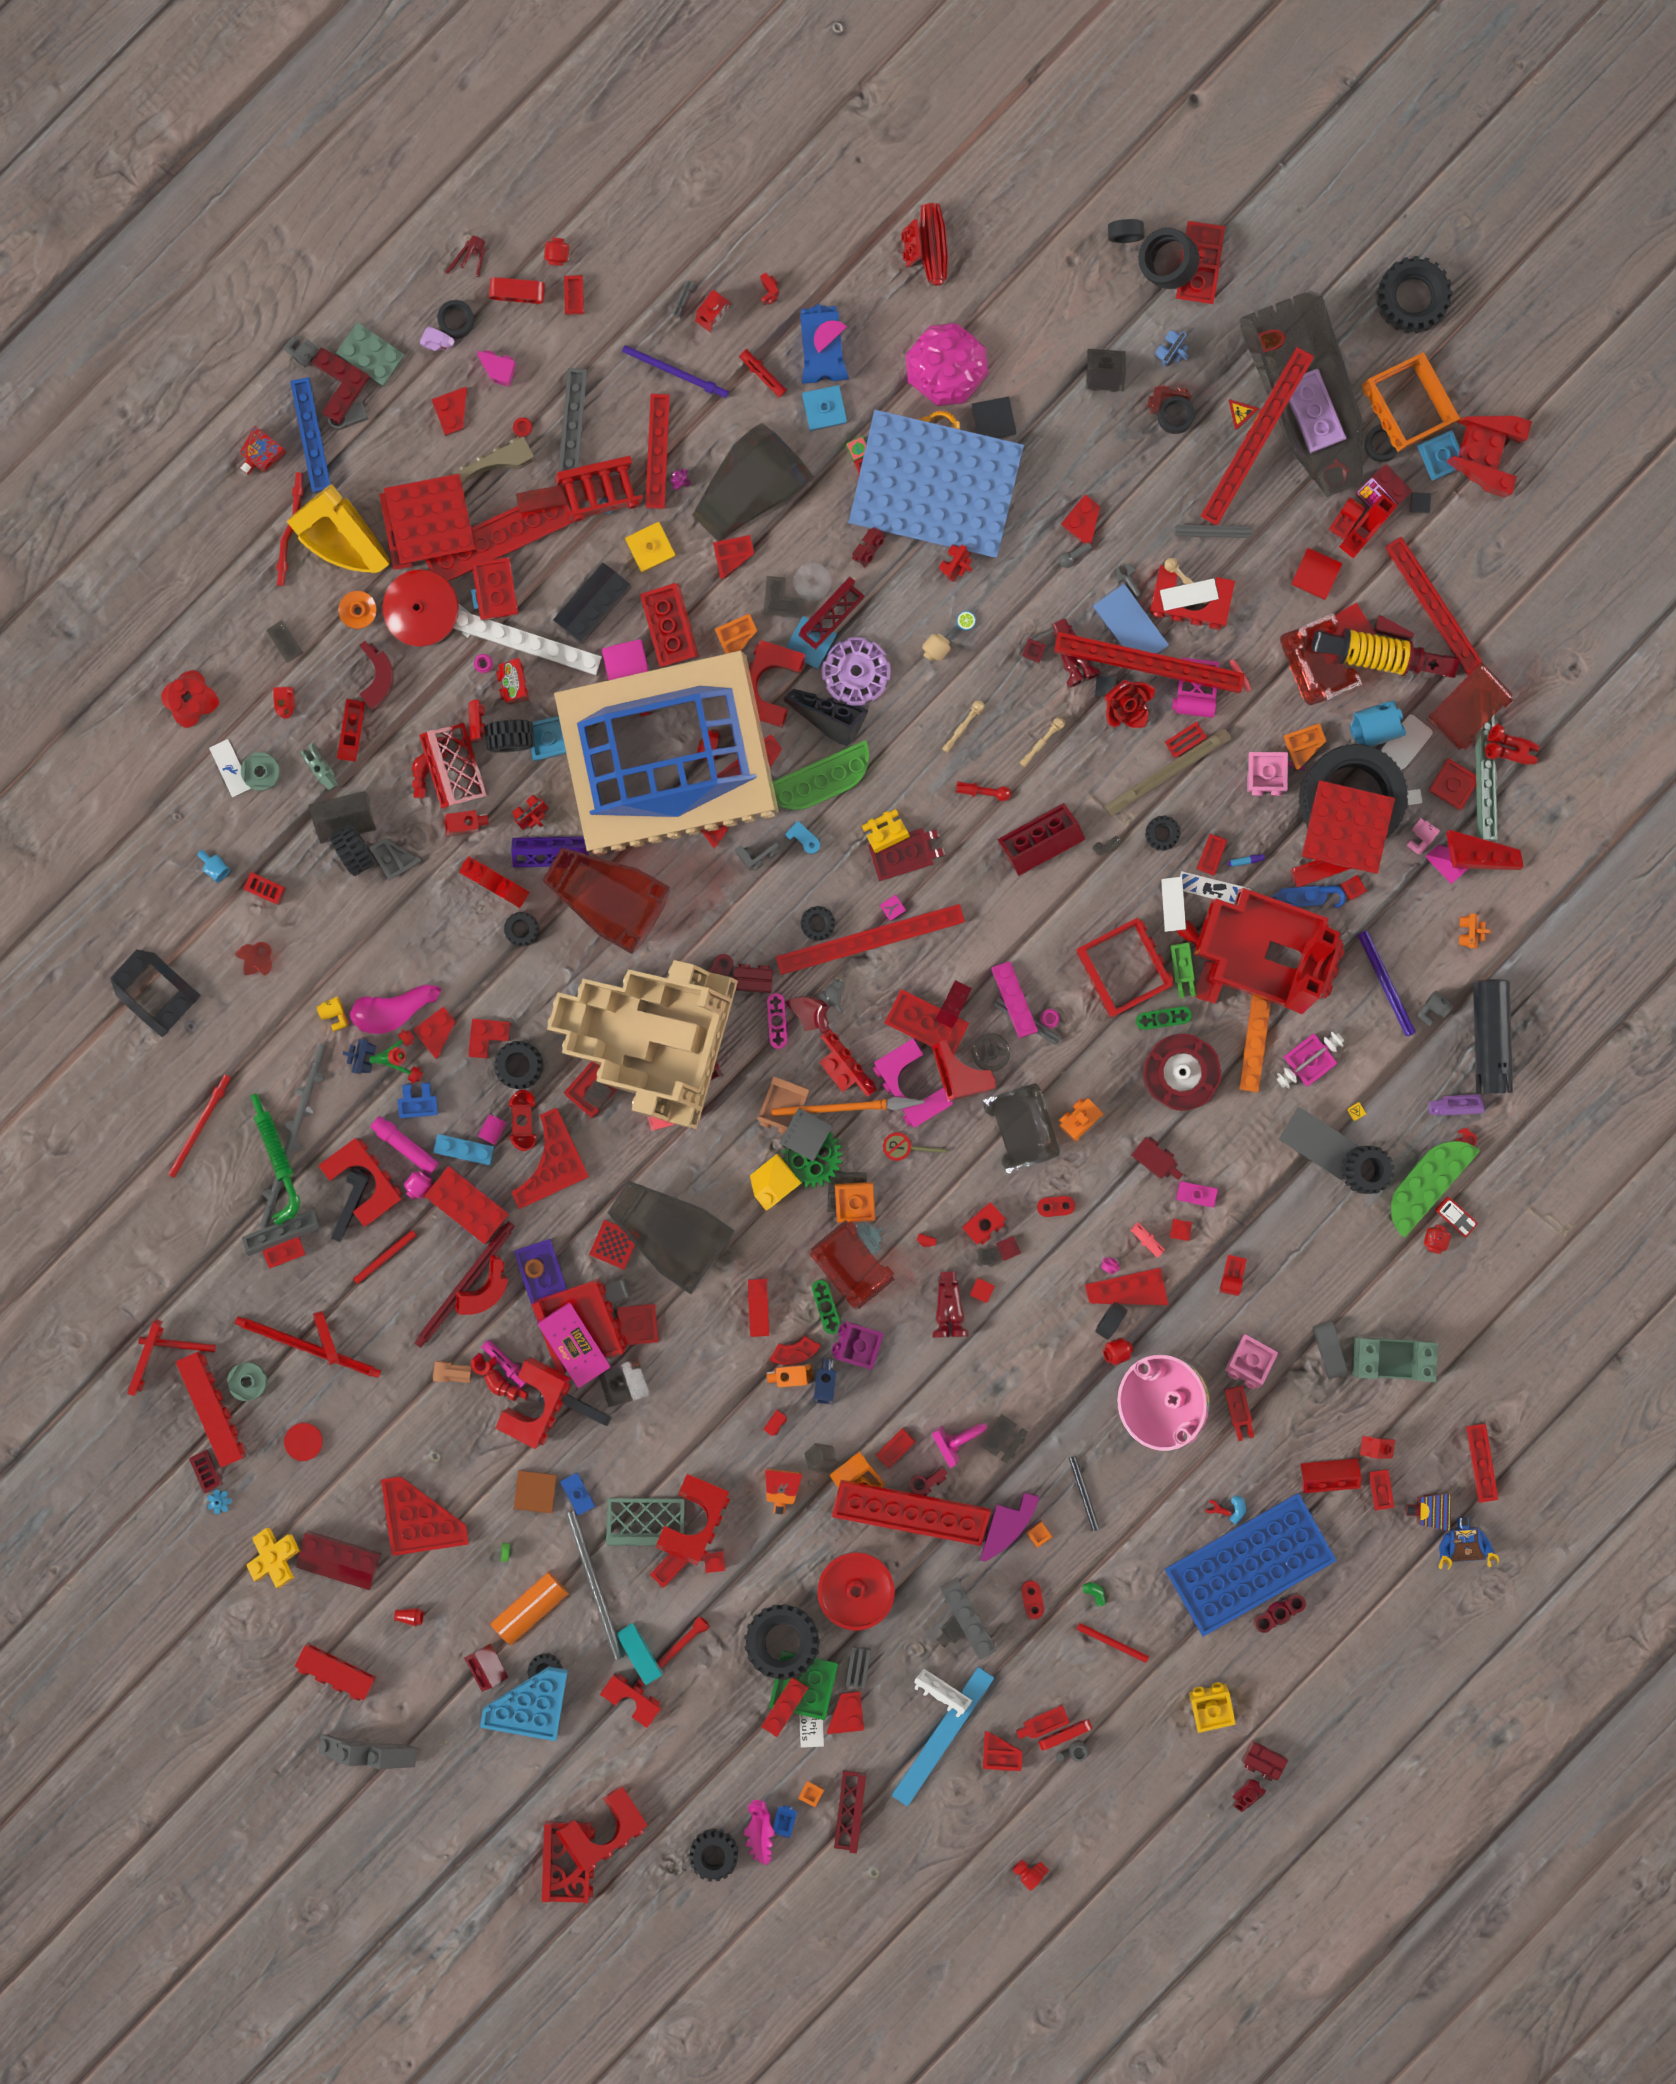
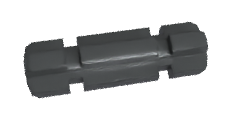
(683, 299)

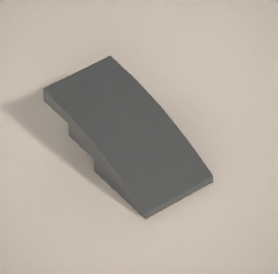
(1317, 1142)

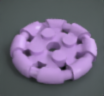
(860, 682)

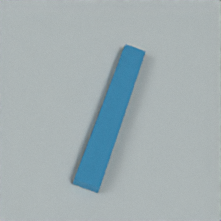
(940, 1739)

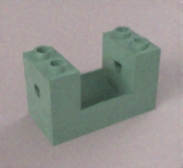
(1394, 1359)

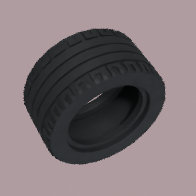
(1365, 758)

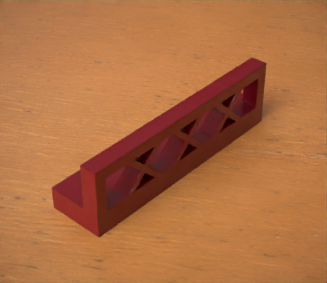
(824, 611)
(854, 1836)

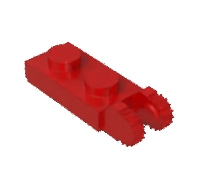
(1239, 1410)

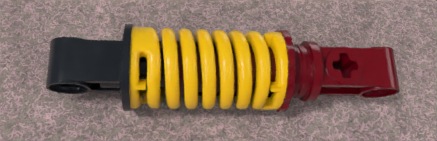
(1382, 653)

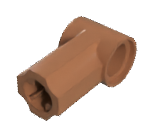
(449, 1372)

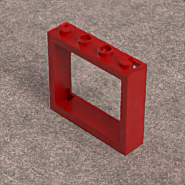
(1149, 945)

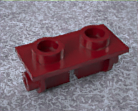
(864, 554)

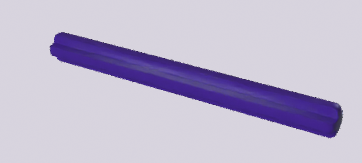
(1386, 983)

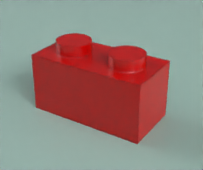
(775, 1422)

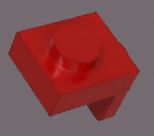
(770, 285)

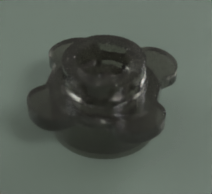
(989, 1261)

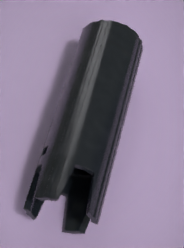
(1492, 1036)

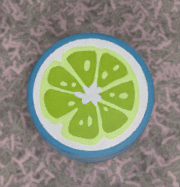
(966, 621)

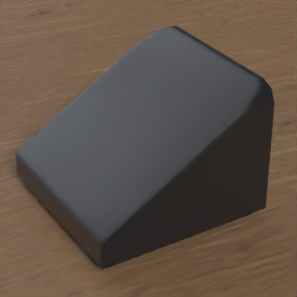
(1104, 685)

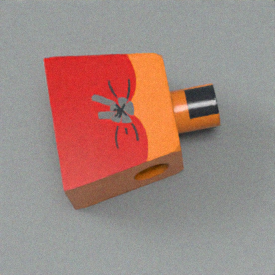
(781, 1488)

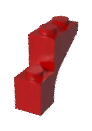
(494, 882)

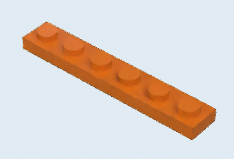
(1254, 1044)

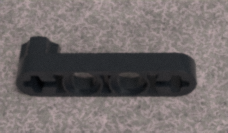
(359, 1180)
(582, 1408)

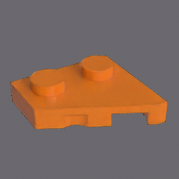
(736, 633)
(1304, 744)

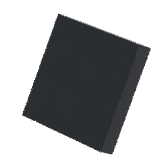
(994, 418)

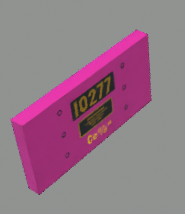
(573, 1345)

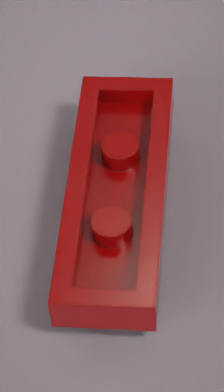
(784, 1707)

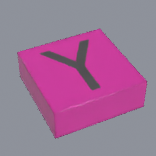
(892, 907)

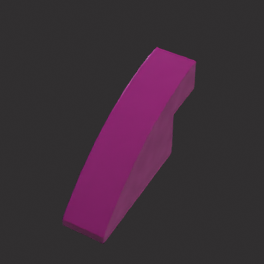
(1007, 1525)

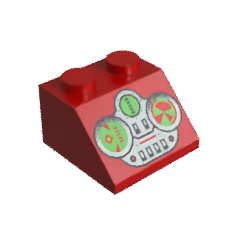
(513, 682)

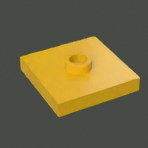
(650, 547)

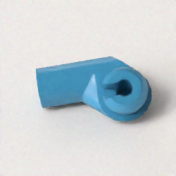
(1240, 1509)

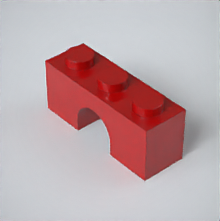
(619, 1688)

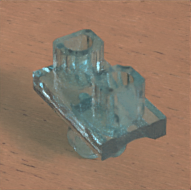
(869, 1236)

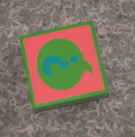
(856, 448)

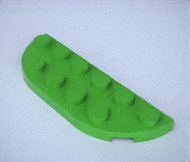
(823, 778)
(1428, 1182)

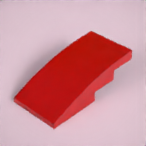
(1209, 244)

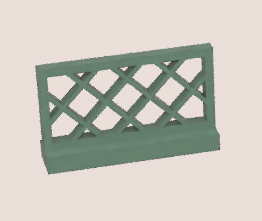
(640, 1539)

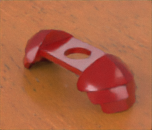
(521, 1105)

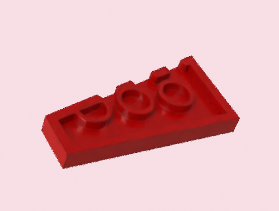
(1478, 853)
(1135, 1288)

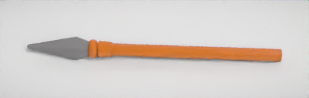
(893, 1103)

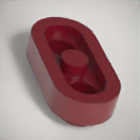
(717, 969)

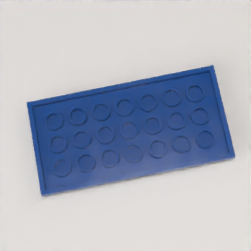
(1250, 1564)

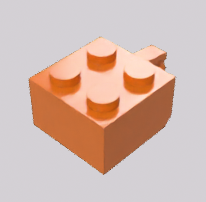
(1080, 1119)

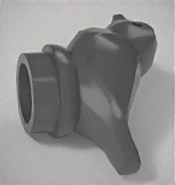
(832, 995)

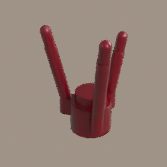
(473, 246)

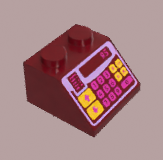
(1383, 482)

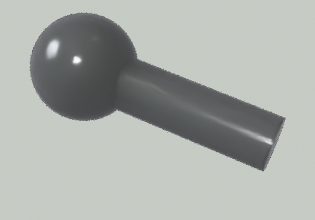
(1067, 559)

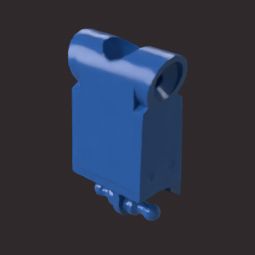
(829, 362)

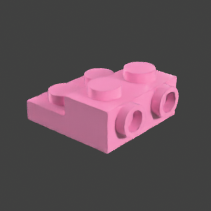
(1267, 773)
(1251, 1362)

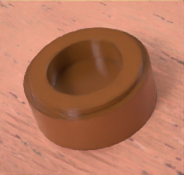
(534, 1268)

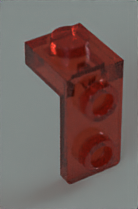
(1162, 390)

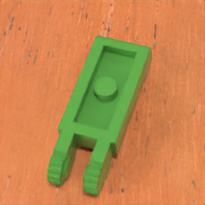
(1183, 968)

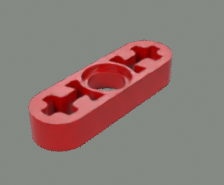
(325, 1337)
(1065, 1734)

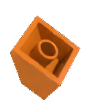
(857, 1470)

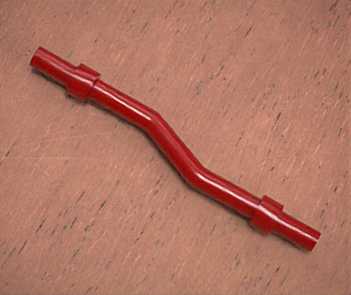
(282, 565)

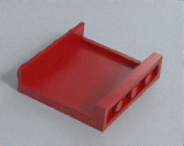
(593, 1310)

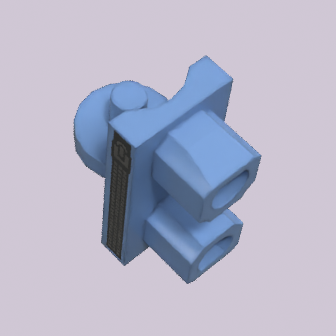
(1166, 354)

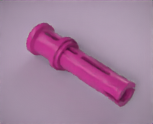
(514, 1369)

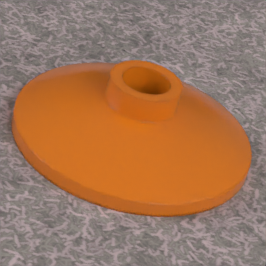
(350, 603)

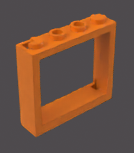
(1434, 390)

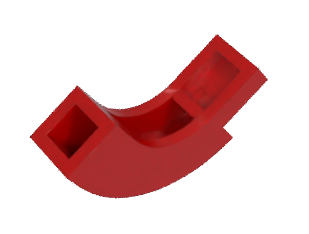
(1368, 526)
(488, 1295)

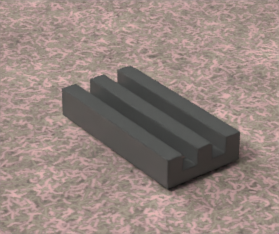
(861, 1651)

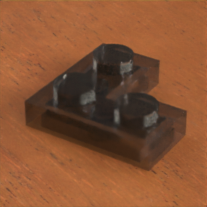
(776, 603)

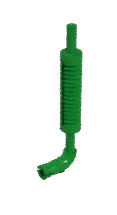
(278, 1158)

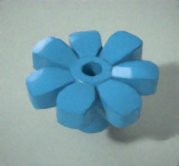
(221, 1498)

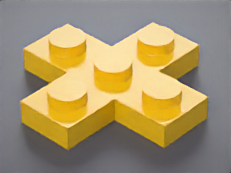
(273, 1557)

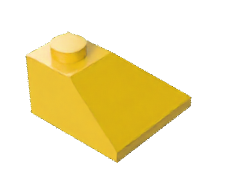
(773, 1182)

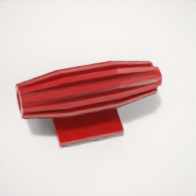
(927, 243)

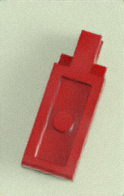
(1044, 1723)

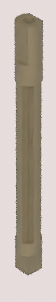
(1167, 772)

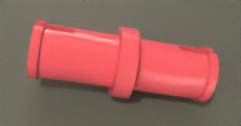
(1147, 1239)

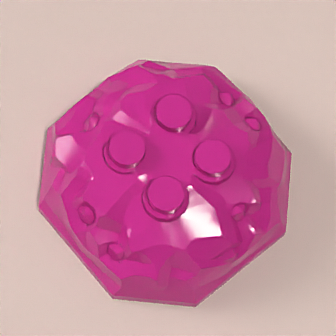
(946, 364)

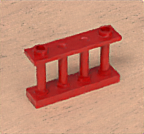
(603, 470)

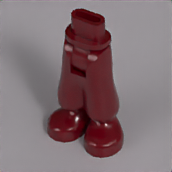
(1071, 663)
(949, 1308)

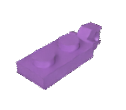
(1457, 1105)

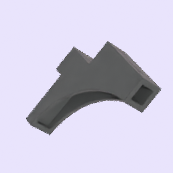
(366, 1753)

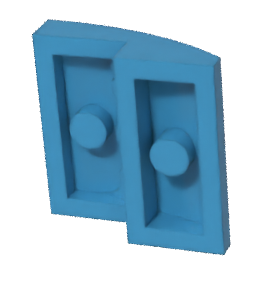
(813, 657)

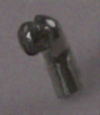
(1108, 847)

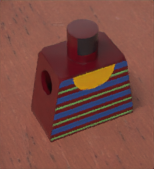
(1432, 1510)

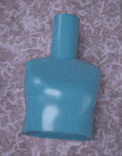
(214, 866)

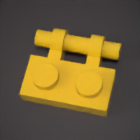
(887, 835)

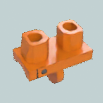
(1472, 923)

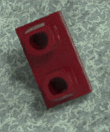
(1248, 1795)

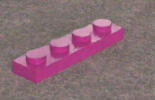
(1014, 1000)

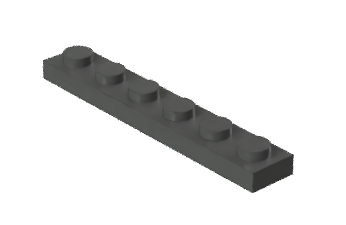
(573, 419)

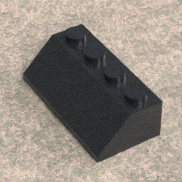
(592, 603)

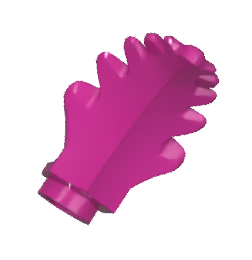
(759, 1832)

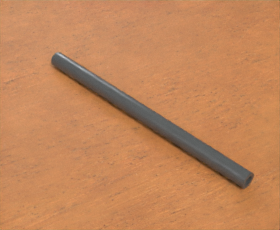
(594, 1585)

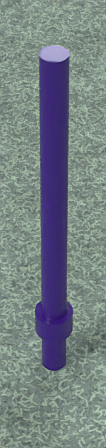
(709, 386)

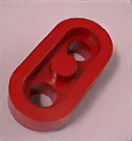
(1055, 1206)
(1032, 1600)

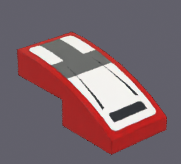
(1456, 1217)

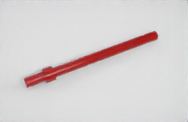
(218, 1093)

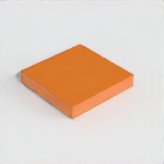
(855, 1202)

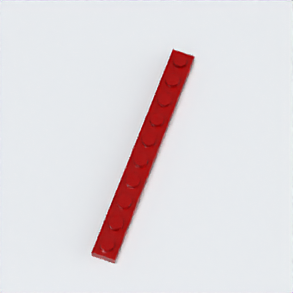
(1257, 435)
(1149, 662)
(870, 939)

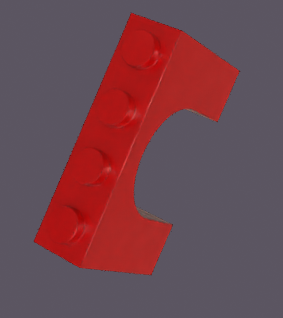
(1214, 614)
(768, 657)
(1305, 986)
(385, 1194)
(552, 1386)
(692, 1547)
(628, 1824)

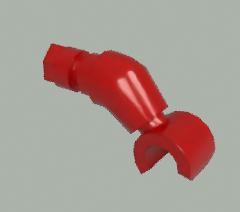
(420, 769)
(494, 1379)

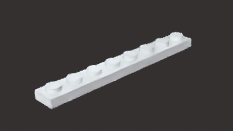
(528, 643)

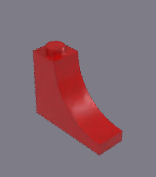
(958, 1079)

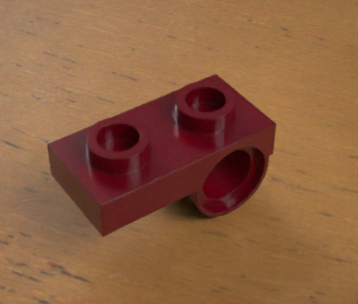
(936, 1478)

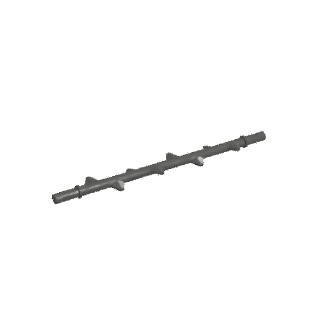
(294, 1126)

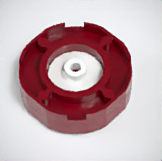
(1200, 1069)

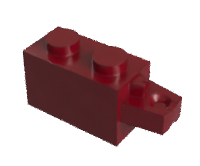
(1155, 1159)

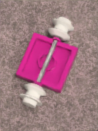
(1310, 1060)

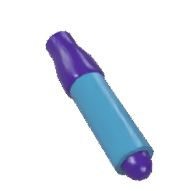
(1246, 860)

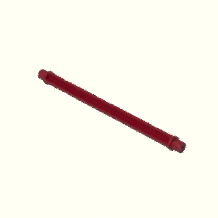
(464, 1284)

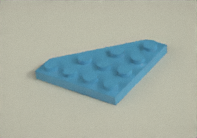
(529, 1708)

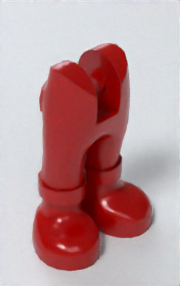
(1522, 747)

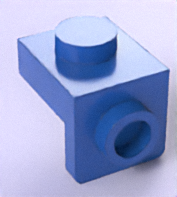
(784, 1821)

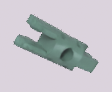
(320, 767)

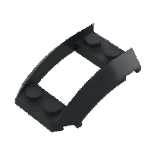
(176, 1005)

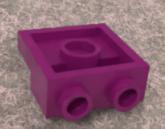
(857, 1345)

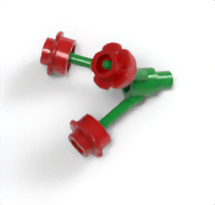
(396, 1056)

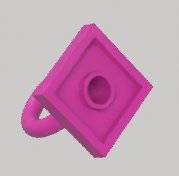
(950, 1444)

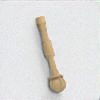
(1172, 566)
(977, 708)
(1057, 724)

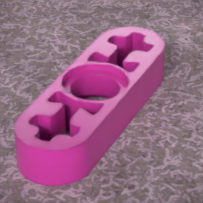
(771, 1007)

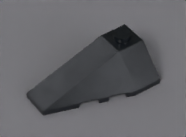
(834, 719)

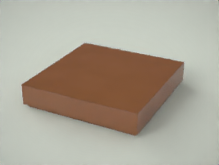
(535, 1491)

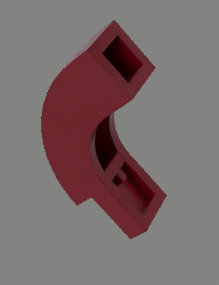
(383, 681)

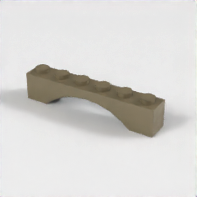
(514, 455)

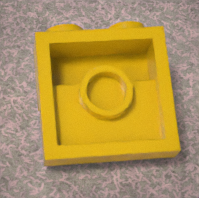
(1212, 1707)

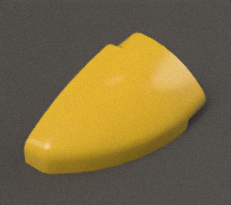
(338, 533)

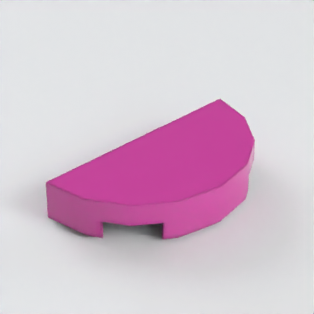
(827, 333)

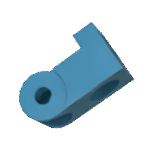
(802, 835)

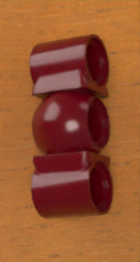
(1288, 1612)

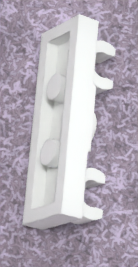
(942, 1692)

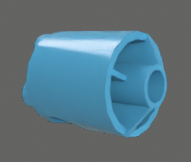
(1377, 724)

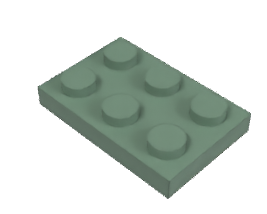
(370, 354)

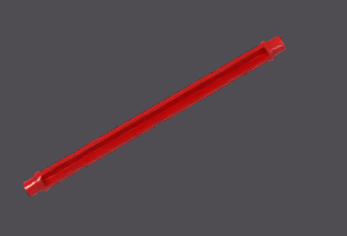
(305, 1346)

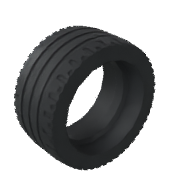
(1150, 248)

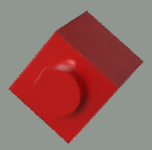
(715, 1561)

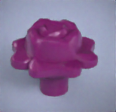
(679, 479)

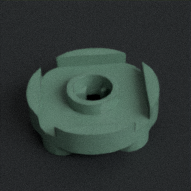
(252, 764)
(251, 1391)

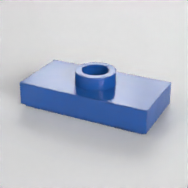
(577, 1493)

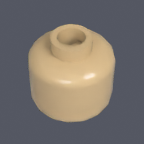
(936, 647)

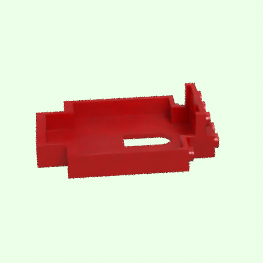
(1239, 937)

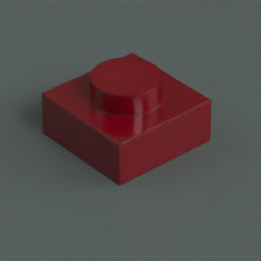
(1033, 650)
(1008, 1248)

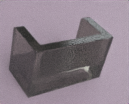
(598, 1094)

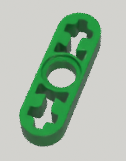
(1176, 1011)
(817, 1294)

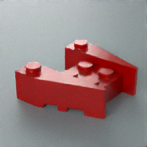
(1483, 449)

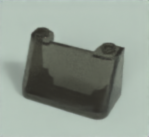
(1024, 1127)

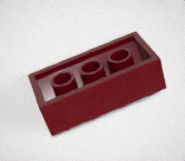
(1041, 839)
(338, 1560)

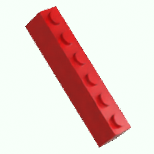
(210, 1408)

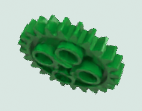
(805, 1172)

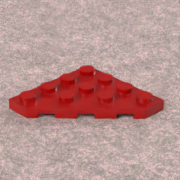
(418, 1521)

